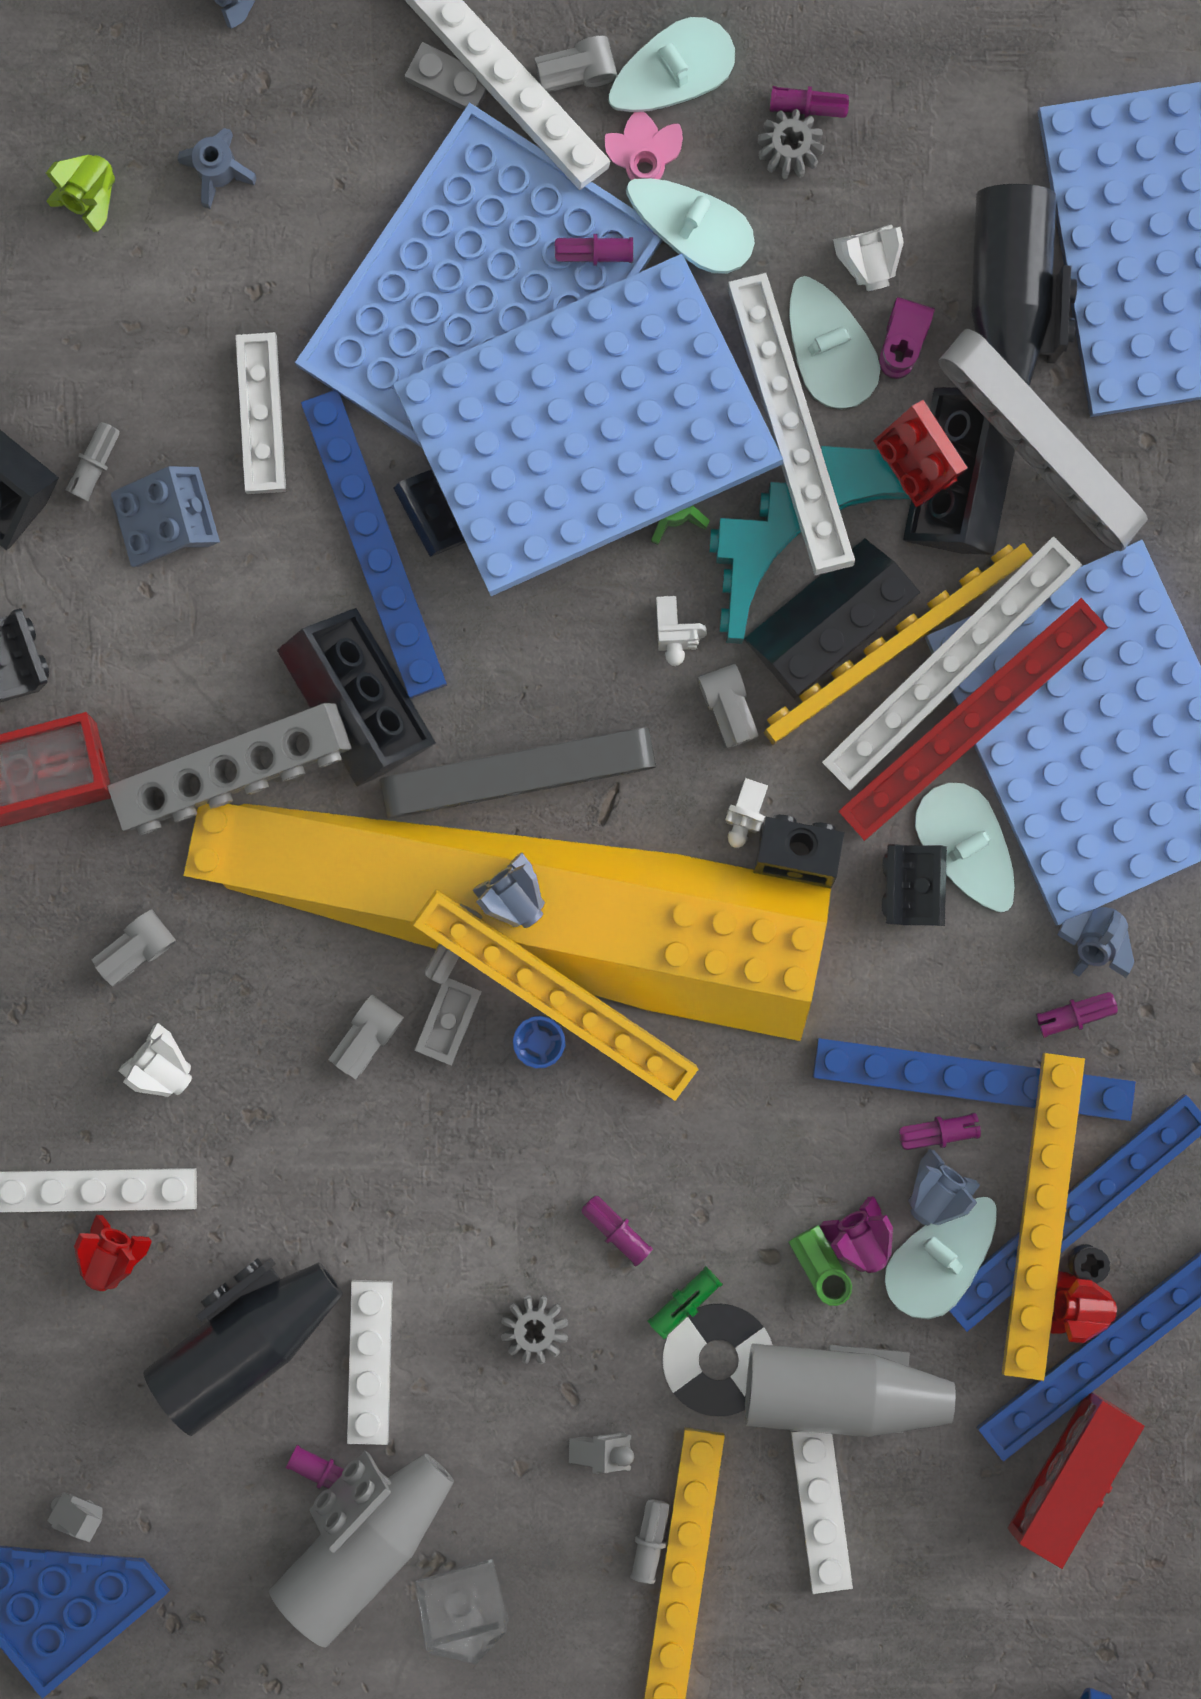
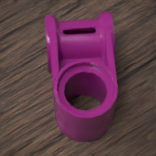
(905, 333)

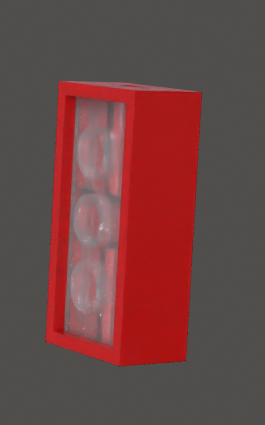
(51, 768)
(1075, 1479)

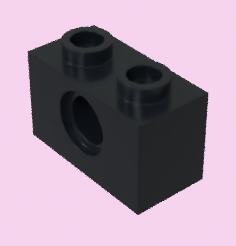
(779, 861)

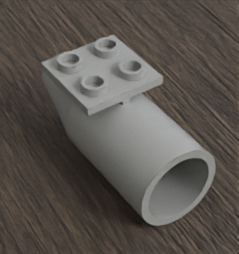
(843, 1391)
(366, 1537)

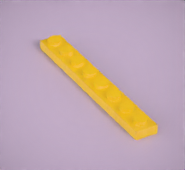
(909, 632)
(554, 995)
(1043, 1216)
(684, 1564)

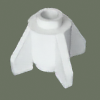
(871, 255)
(157, 1066)

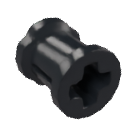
(1098, 1271)

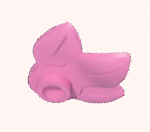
(644, 144)

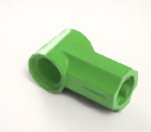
(820, 1262)

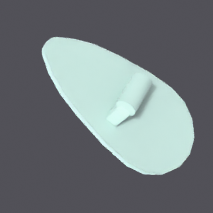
(675, 67)
(693, 224)
(831, 347)
(976, 847)
(940, 1262)

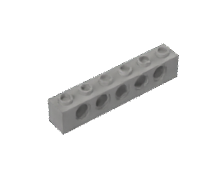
(135, 794)

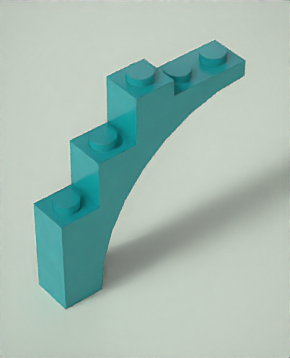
(752, 545)

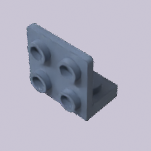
(164, 514)

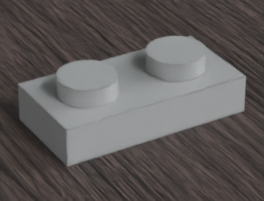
(444, 77)
(448, 1021)

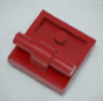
(920, 454)

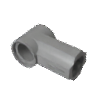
(585, 64)
(726, 696)
(141, 942)
(371, 1029)

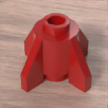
(108, 1254)
(1081, 1308)

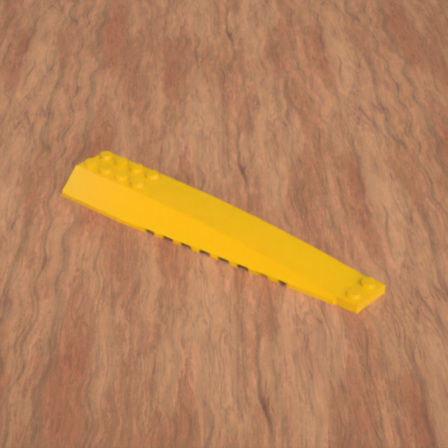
(614, 920)

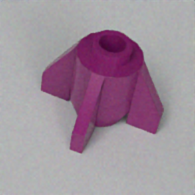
(862, 1237)

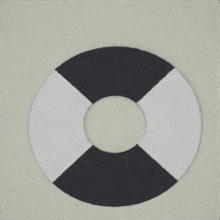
(682, 1358)

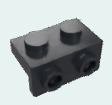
(429, 513)
(20, 665)
(915, 885)

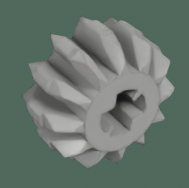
(796, 132)
(548, 1330)

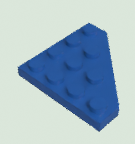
(67, 1608)

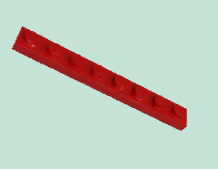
(973, 719)

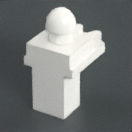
(675, 636)
(746, 814)

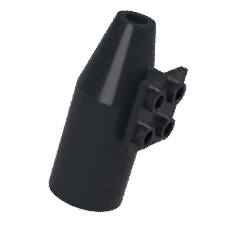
(1014, 291)
(244, 1342)

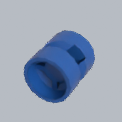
(539, 1042)

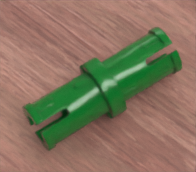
(664, 1322)

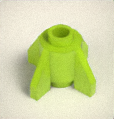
(83, 187)

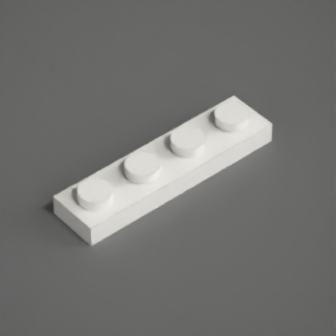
(260, 413)
(369, 1362)
(821, 1511)

